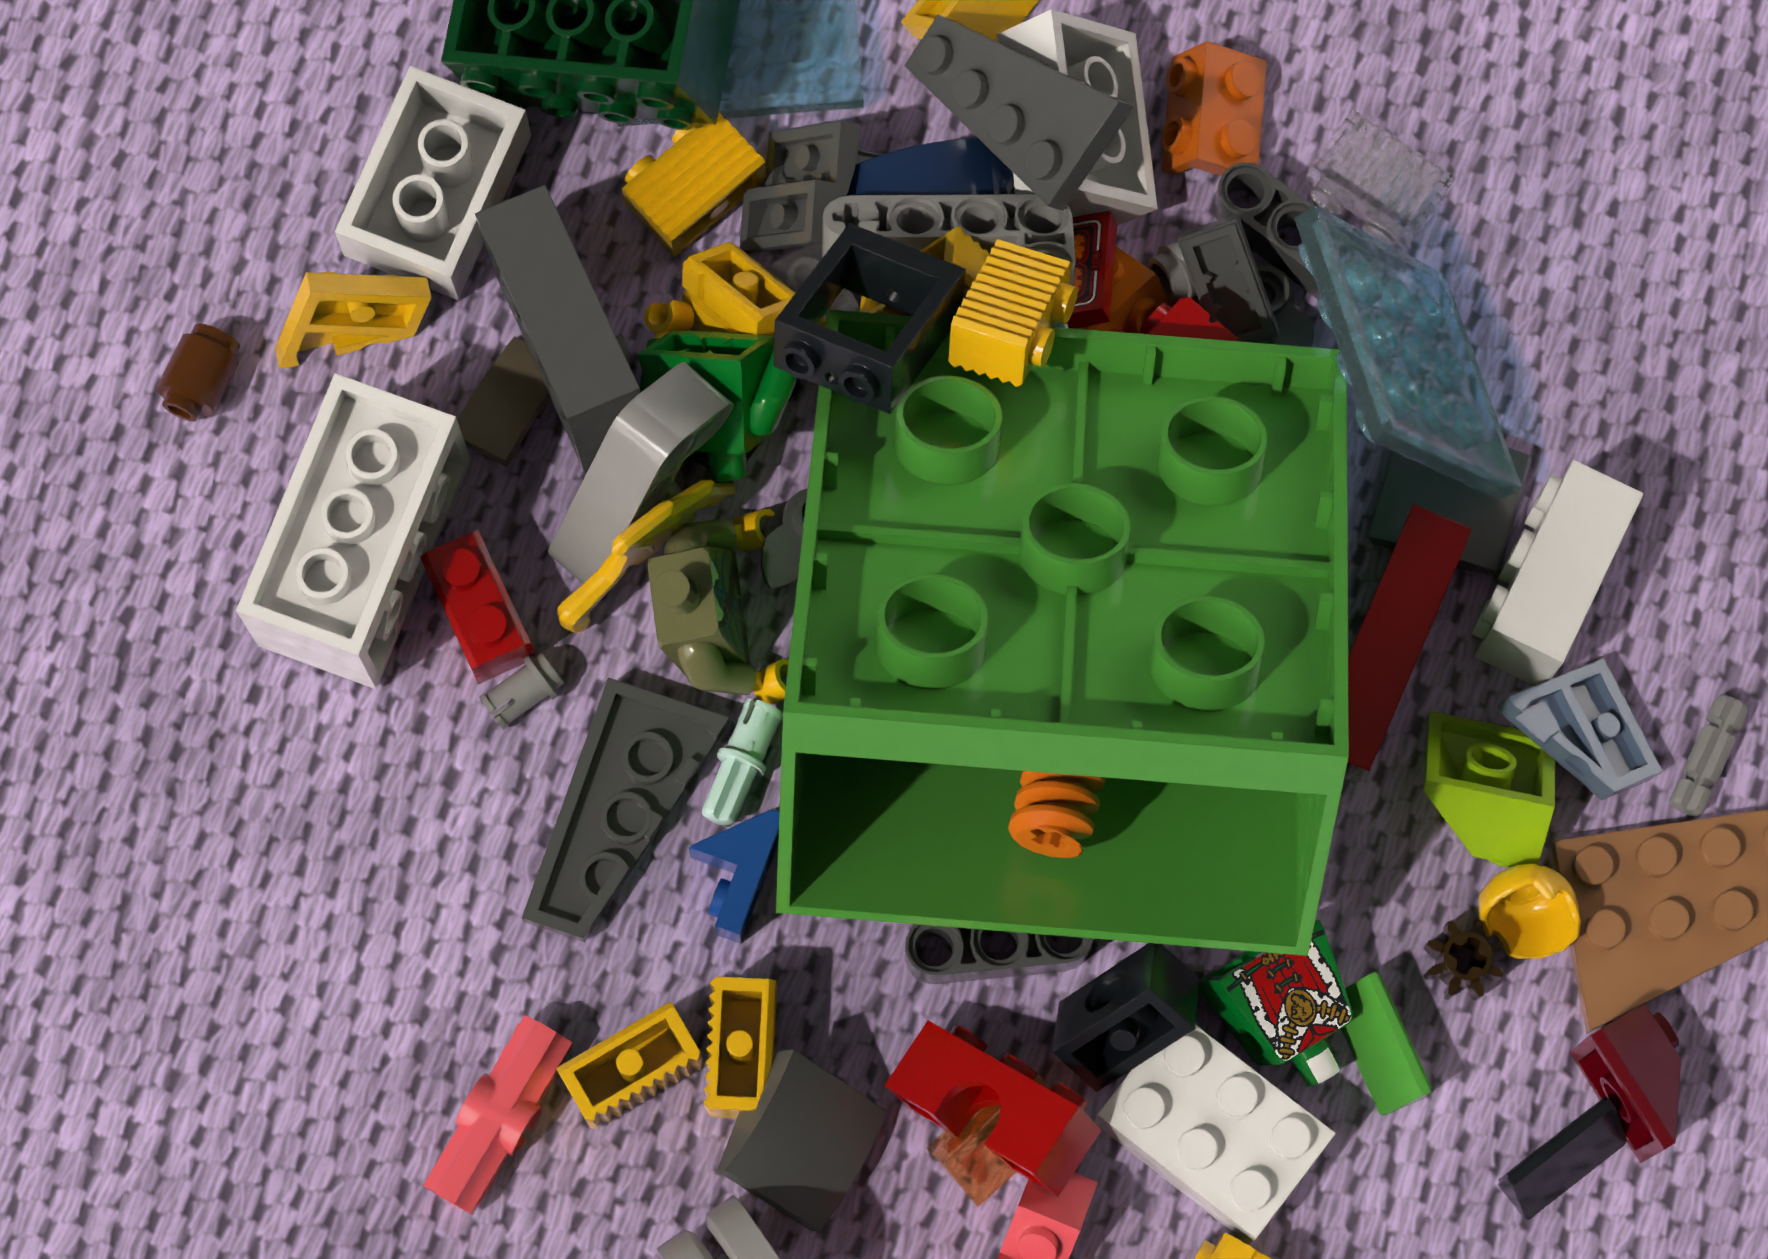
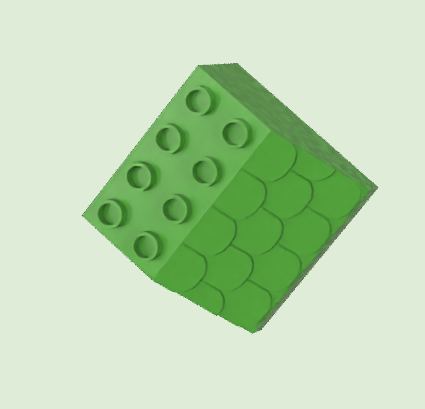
(1084, 583)

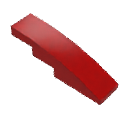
(1398, 625)

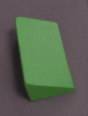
(1383, 1047)

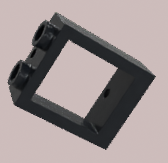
(884, 273)

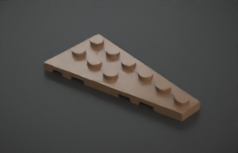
(1663, 906)

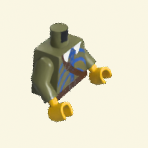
(702, 607)

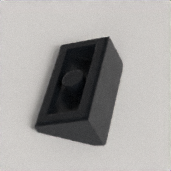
(1564, 1159)

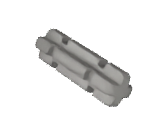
(1709, 755)

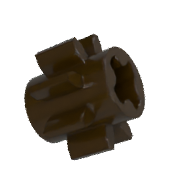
(1446, 964)

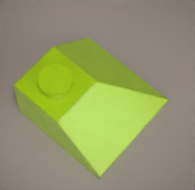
(1490, 787)

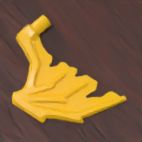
(636, 545)

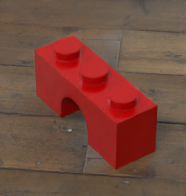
(1038, 1129)

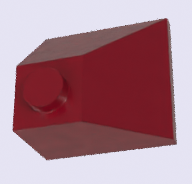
(1640, 1074)

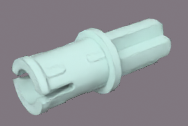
(741, 761)

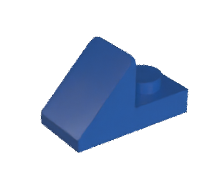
(747, 853)

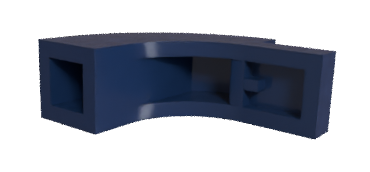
(934, 169)

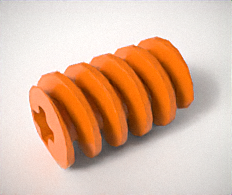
(1054, 812)

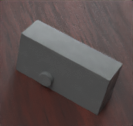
(559, 317)

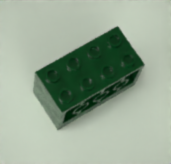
(596, 56)

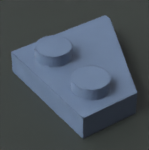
(1586, 729)

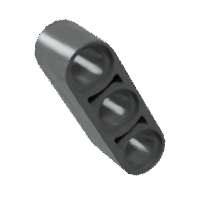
(1261, 224)
(972, 964)

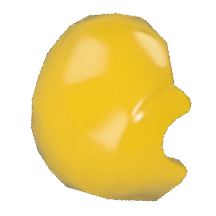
(1530, 911)

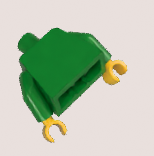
(733, 364)

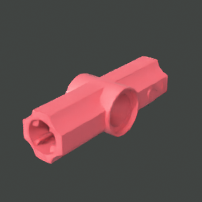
(497, 1115)

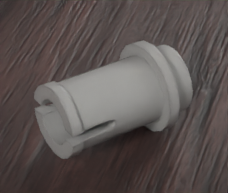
(526, 689)

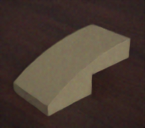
(504, 404)

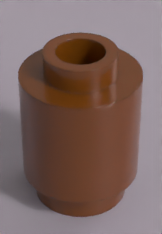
(198, 372)

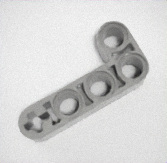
(925, 218)
(637, 465)

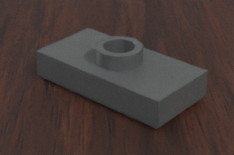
(1228, 279)

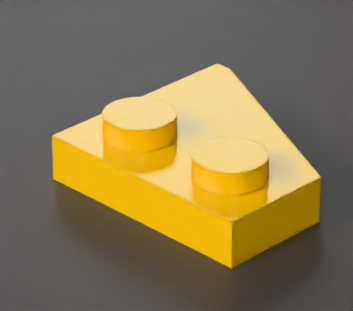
(351, 313)

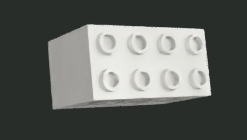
(354, 530)

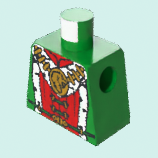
(1283, 1006)

